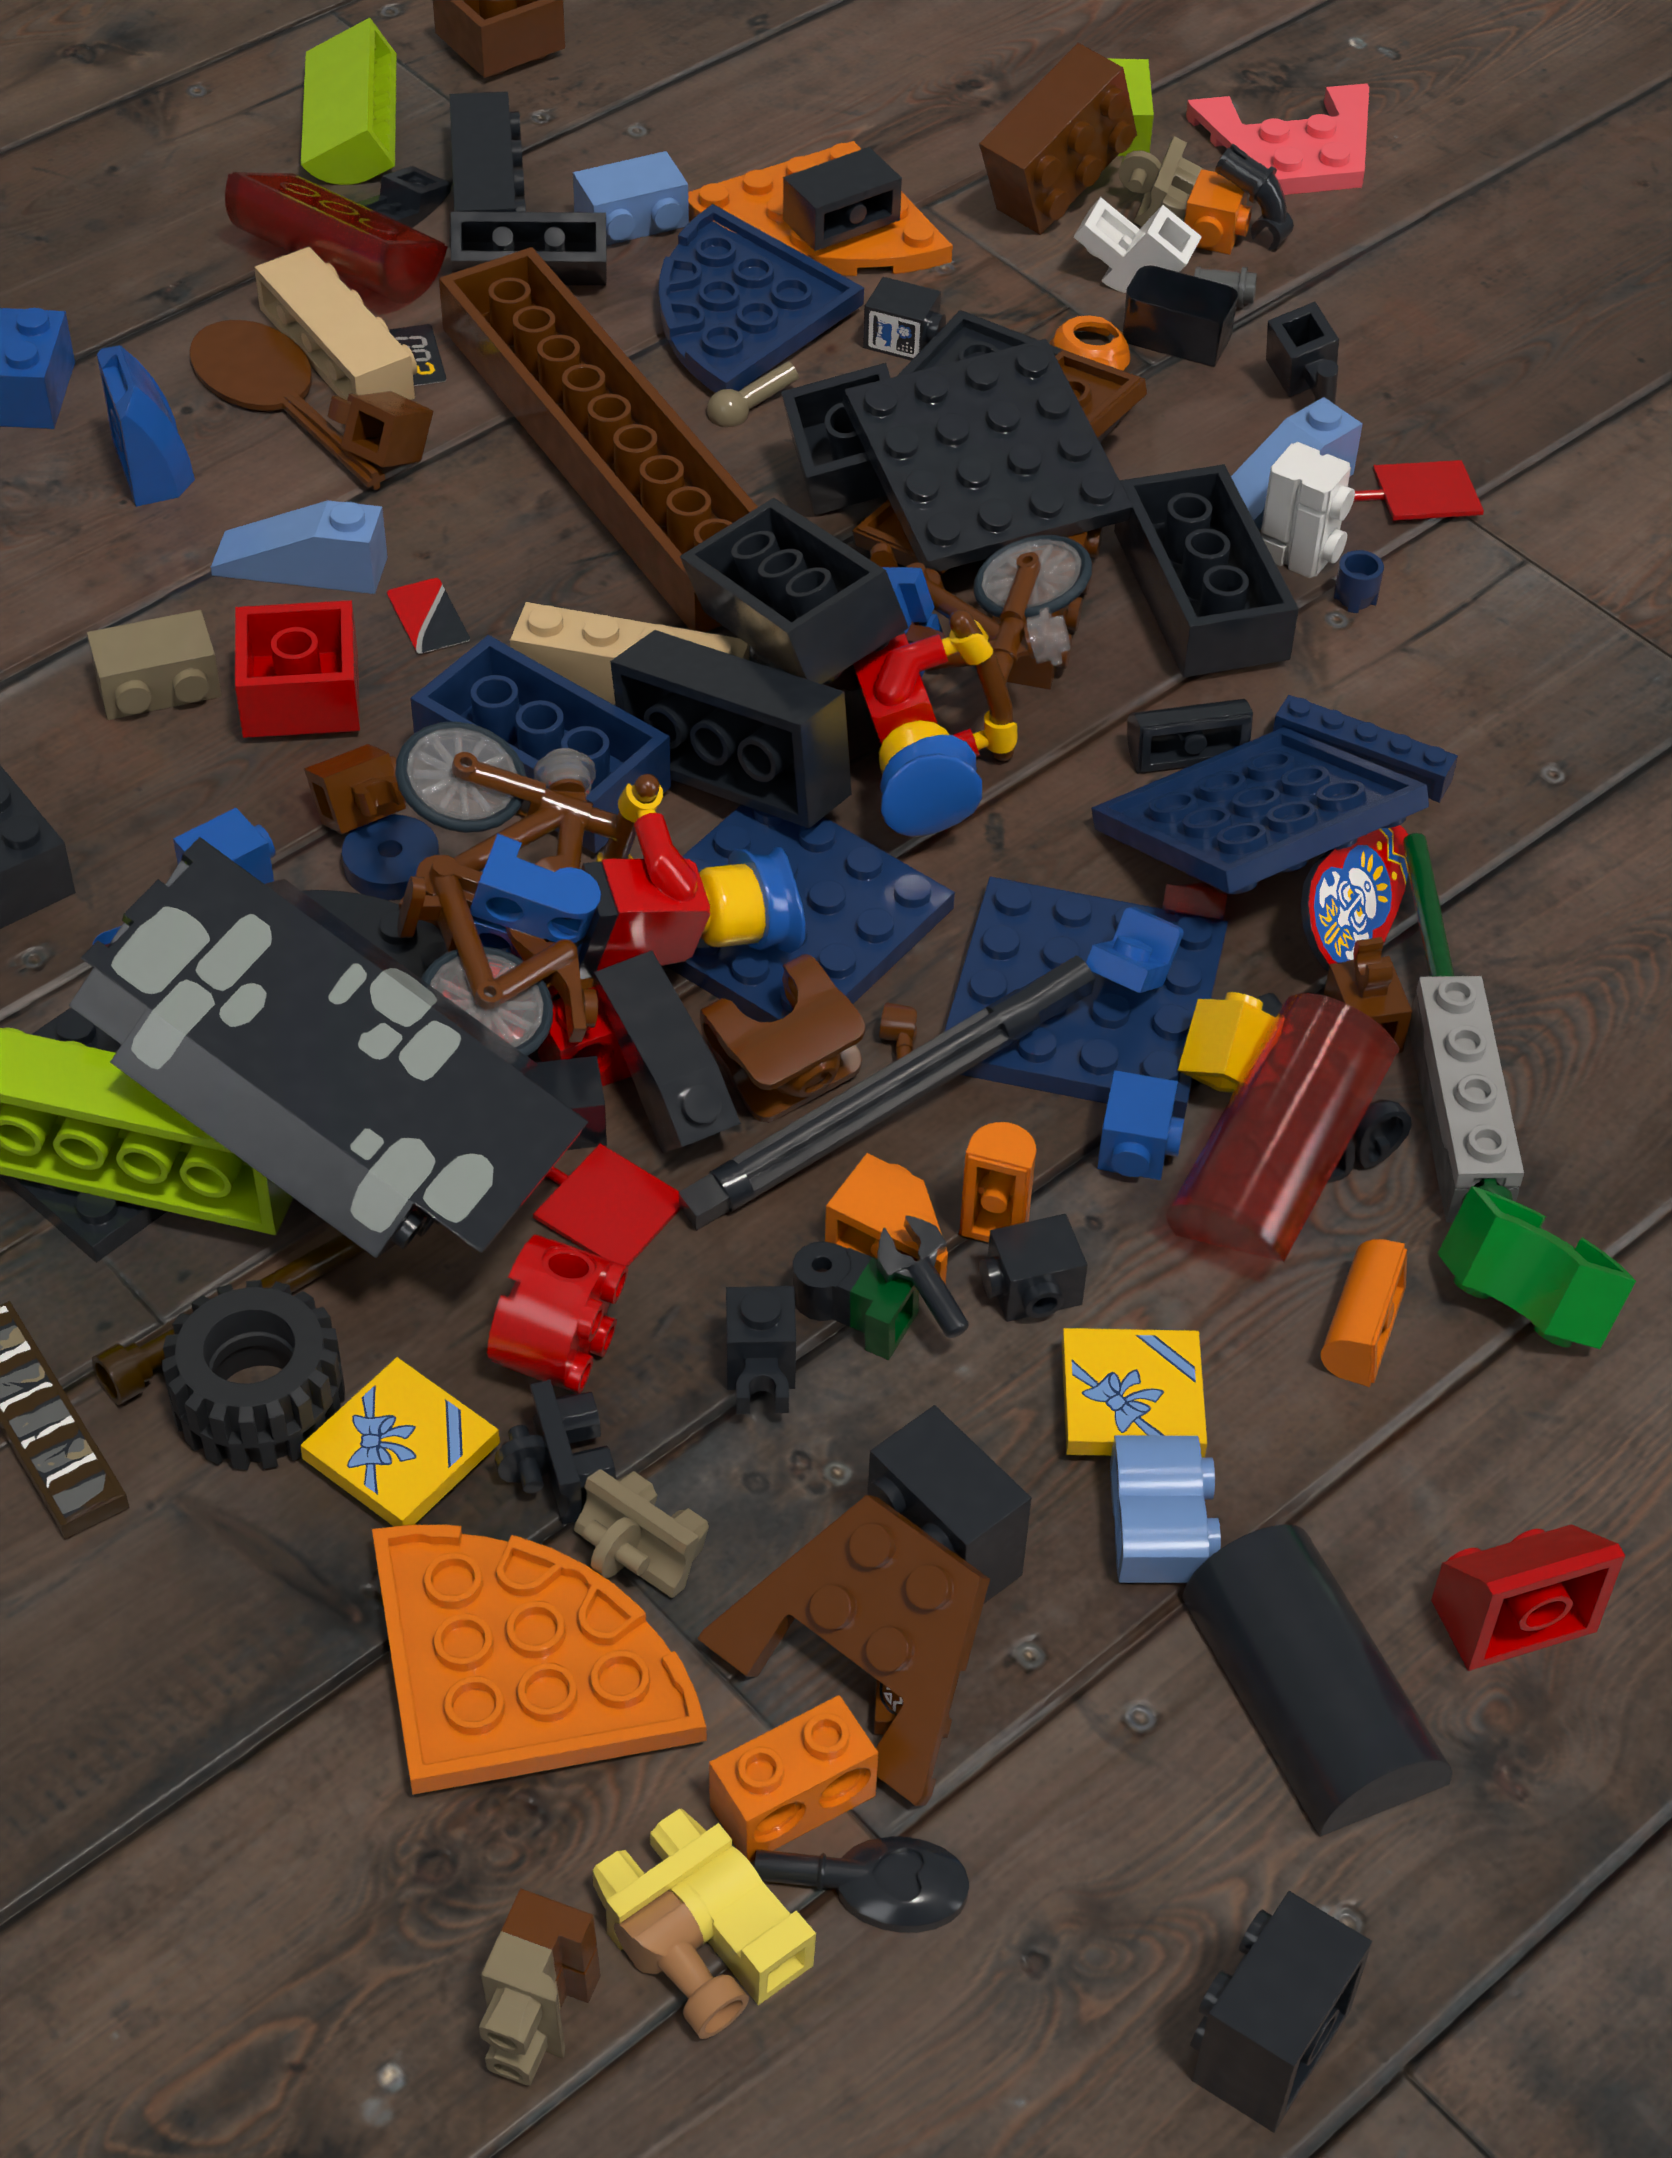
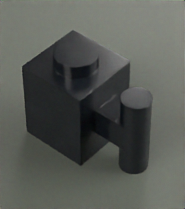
(1304, 352)

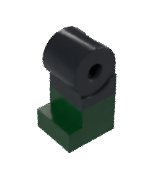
(854, 1294)

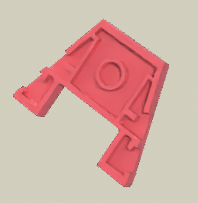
(1307, 153)

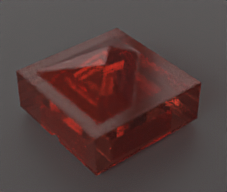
(1196, 900)

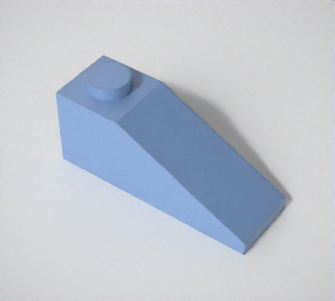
(1317, 426)
(312, 547)

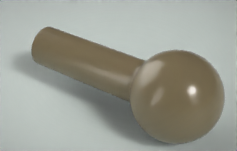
(732, 407)

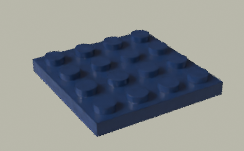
(1260, 809)
(857, 909)
(1035, 928)

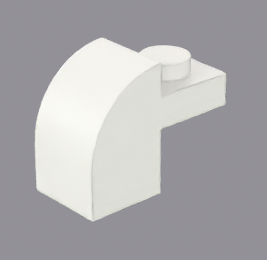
(1125, 248)

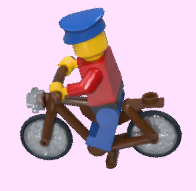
(926, 772)
(549, 920)

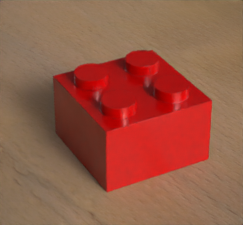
(297, 669)

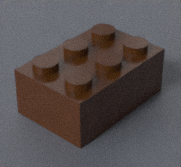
(1059, 138)

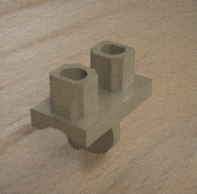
(1162, 183)
(638, 1535)

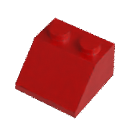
(1526, 1593)

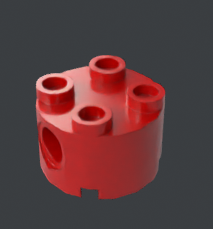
(556, 1313)

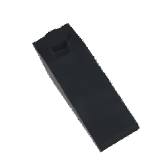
(664, 1053)

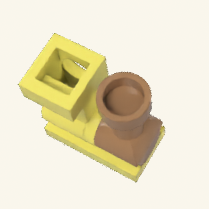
(698, 1897)

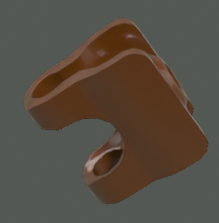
(793, 1058)

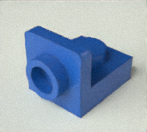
(1139, 951)

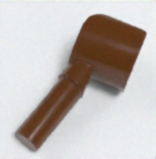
(899, 1025)

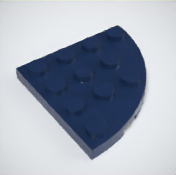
(744, 300)

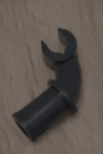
(1263, 188)

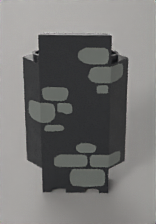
(321, 1058)

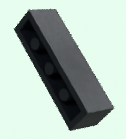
(486, 153)

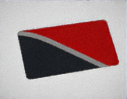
(428, 615)

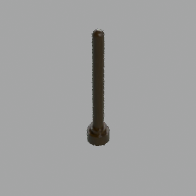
(126, 1369)

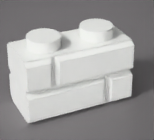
(1306, 508)

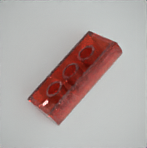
(341, 232)
(1284, 1128)

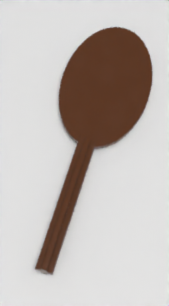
(268, 372)

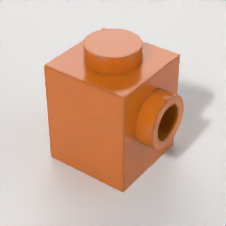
(1217, 212)

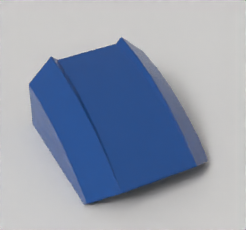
(143, 429)

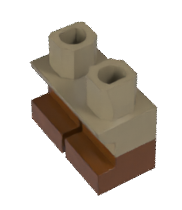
(534, 1965)

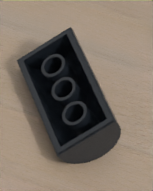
(1313, 1679)

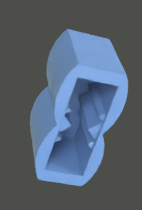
(1161, 1508)

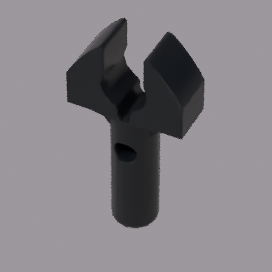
(923, 1273)

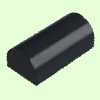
(1187, 734)

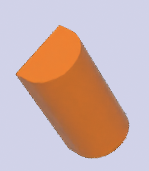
(997, 1179)
(1366, 1311)

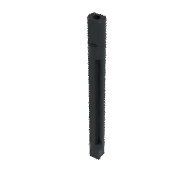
(885, 1093)

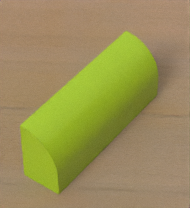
(350, 106)

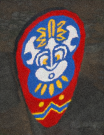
(1354, 894)

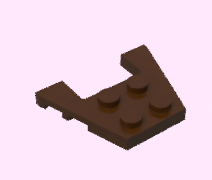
(887, 1604)

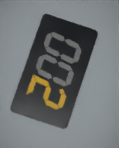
(425, 351)

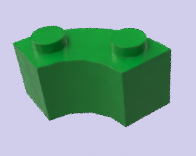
(1505, 1254)

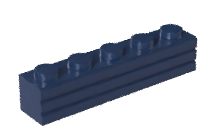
(1367, 741)

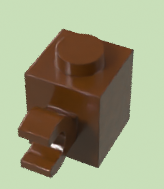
(382, 427)
(355, 788)
(1372, 988)

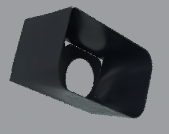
(1179, 314)

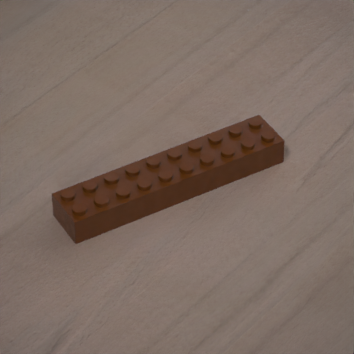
(594, 417)

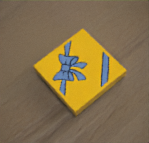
(1131, 1386)
(400, 1444)

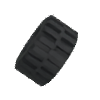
(242, 1332)

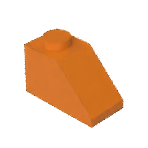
(879, 1198)

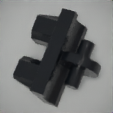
(557, 1425)

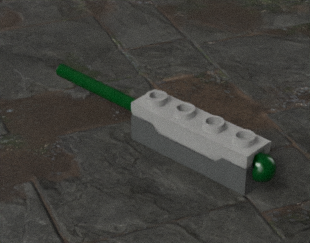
(1457, 1061)

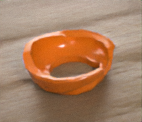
(1112, 354)

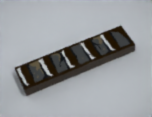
(51, 1436)

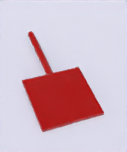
(1424, 490)
(609, 1206)

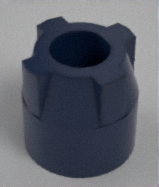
(1358, 580)

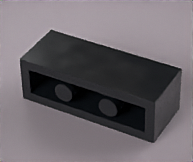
(567, 241)

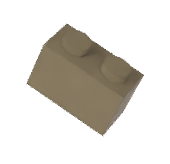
(154, 664)

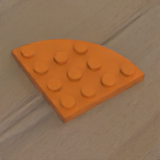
(758, 200)
(520, 1660)

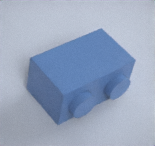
(636, 194)

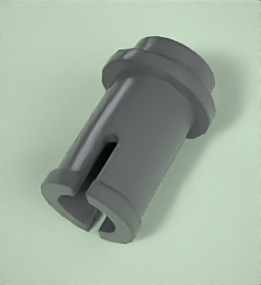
(1242, 281)

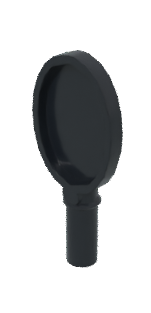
(882, 1881)

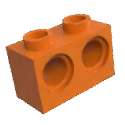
(793, 1778)

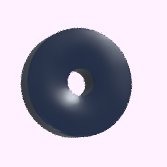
(385, 855)

